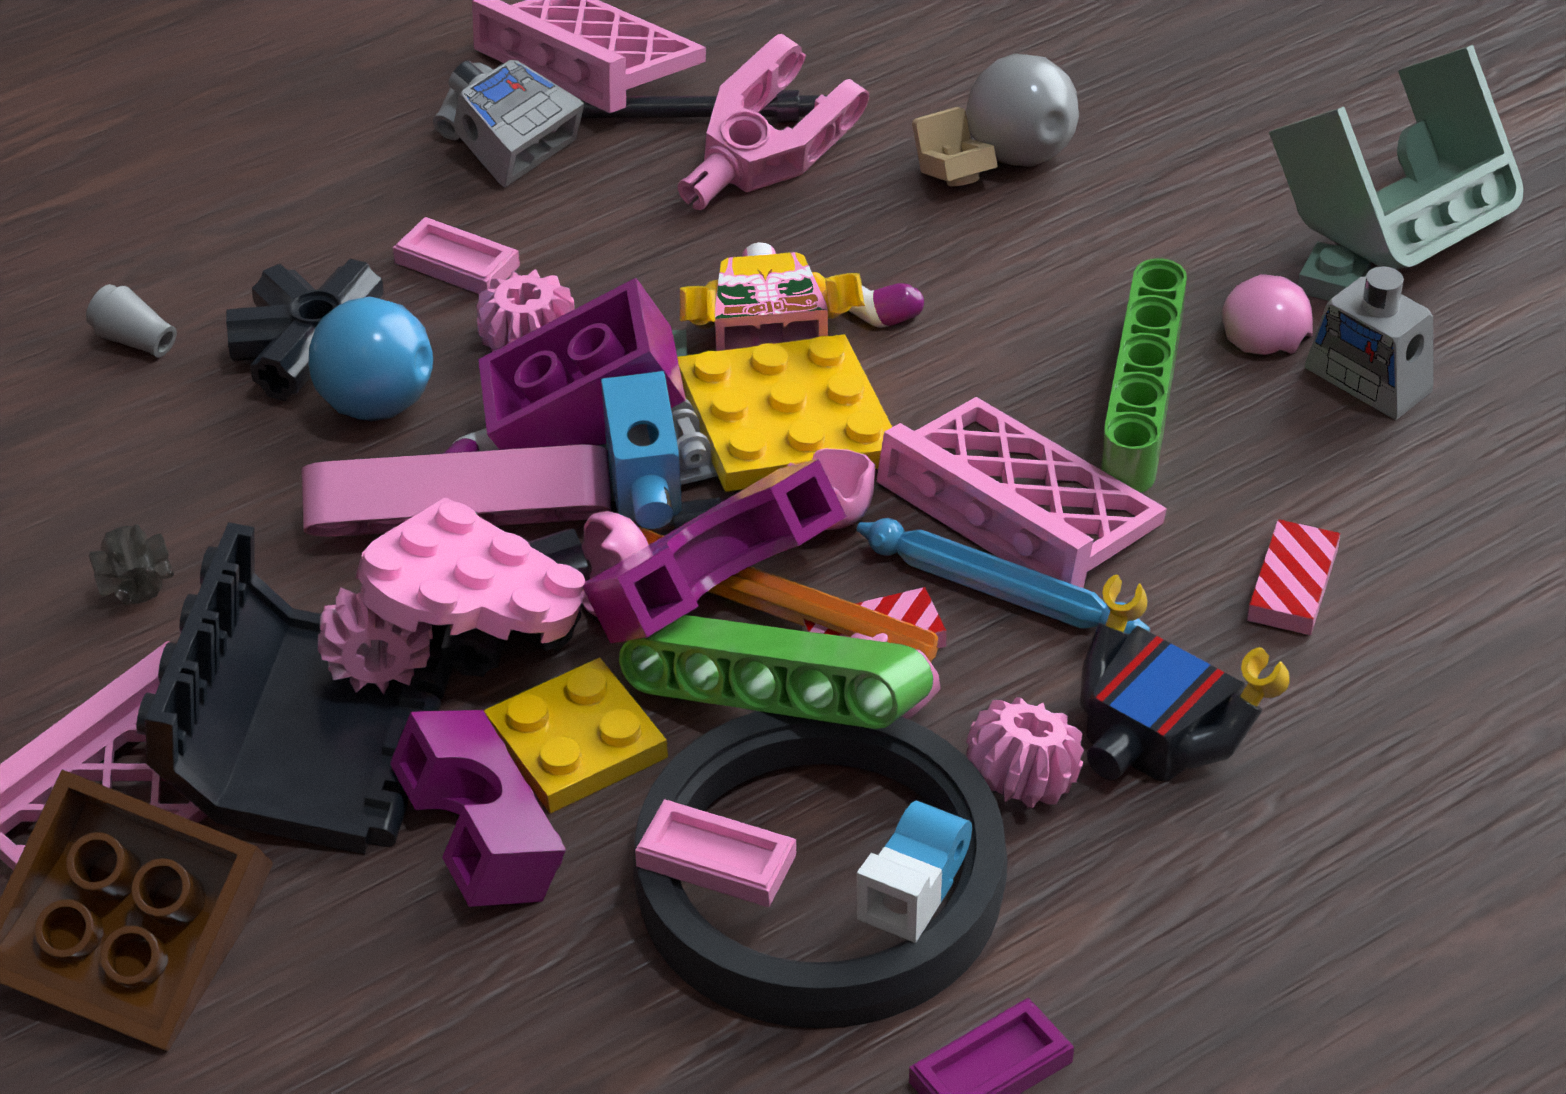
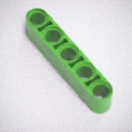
(1144, 373)
(779, 671)

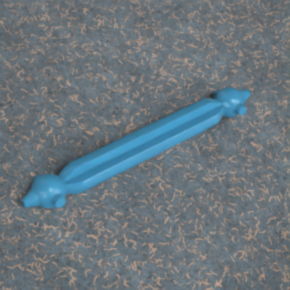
(990, 574)

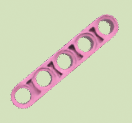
(496, 484)

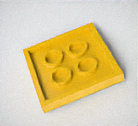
(781, 405)

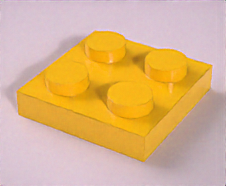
(577, 734)

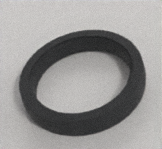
(835, 991)

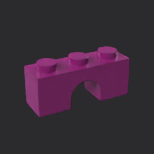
(502, 840)

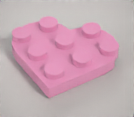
(469, 575)

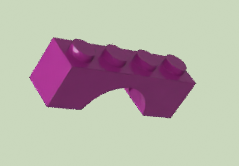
(676, 570)

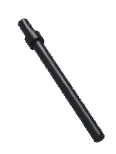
(786, 106)

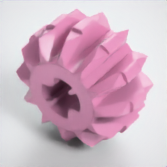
(519, 307)
(368, 647)
(1025, 751)

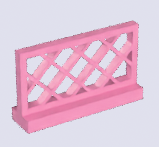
(582, 46)
(1006, 514)
(78, 746)

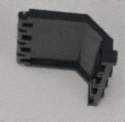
(261, 726)

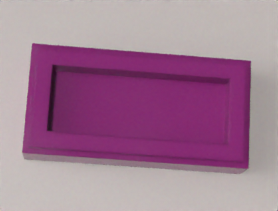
(996, 1057)

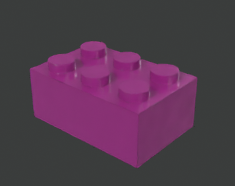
(550, 383)

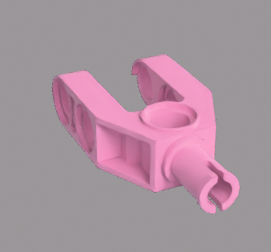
(749, 150)

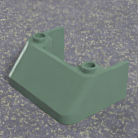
(1452, 160)

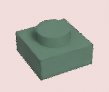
(1331, 270)

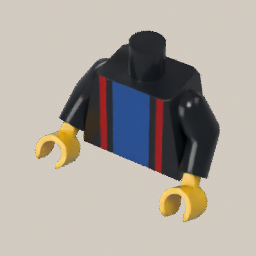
(1161, 704)

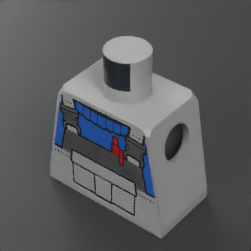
(512, 117)
(1376, 344)

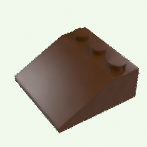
(124, 909)

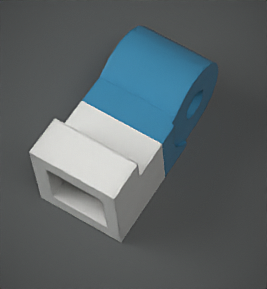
(913, 867)

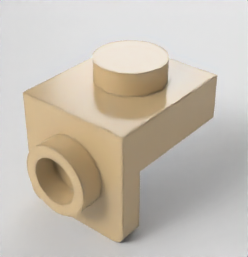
(948, 150)

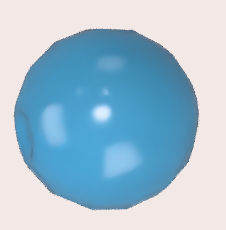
(370, 359)

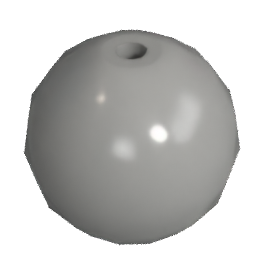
(1023, 109)

